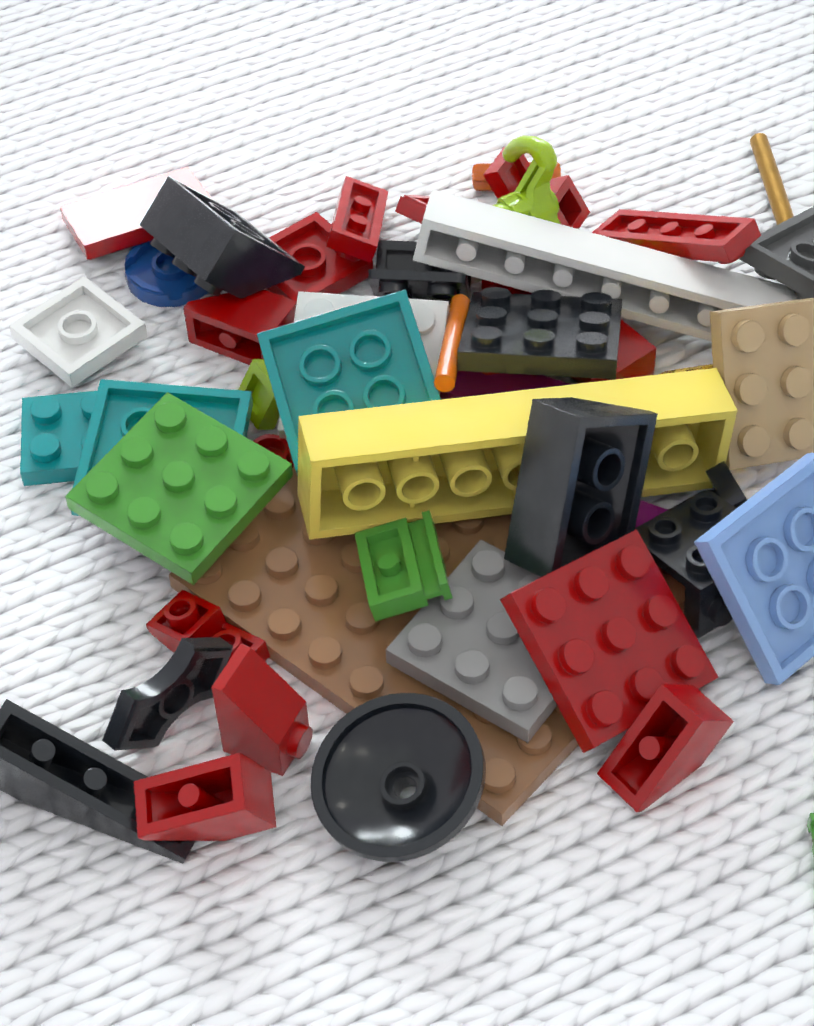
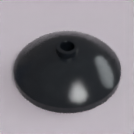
(379, 753)

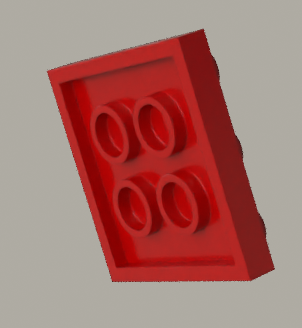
(607, 638)

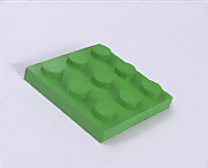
(179, 487)

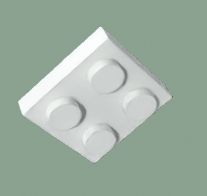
(78, 331)

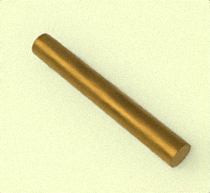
(771, 178)

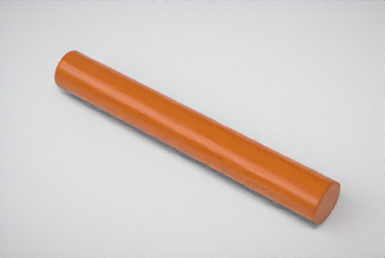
(447, 363)

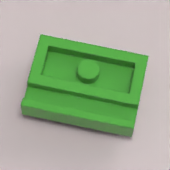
(402, 566)

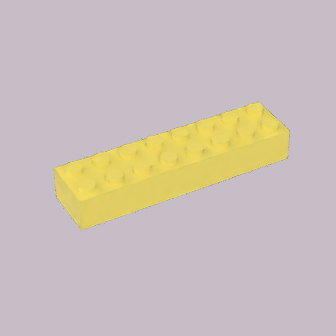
(468, 451)

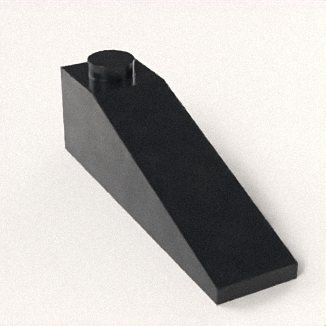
(72, 779)

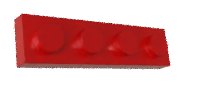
(684, 235)

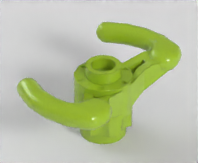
(533, 193)

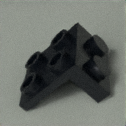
(398, 272)
(672, 546)

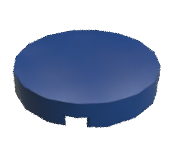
(157, 280)

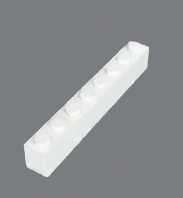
(571, 261)

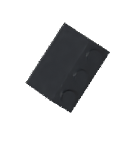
(215, 243)
(577, 480)

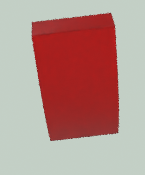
(196, 618)

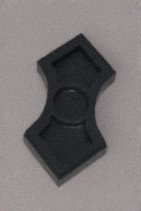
(150, 708)

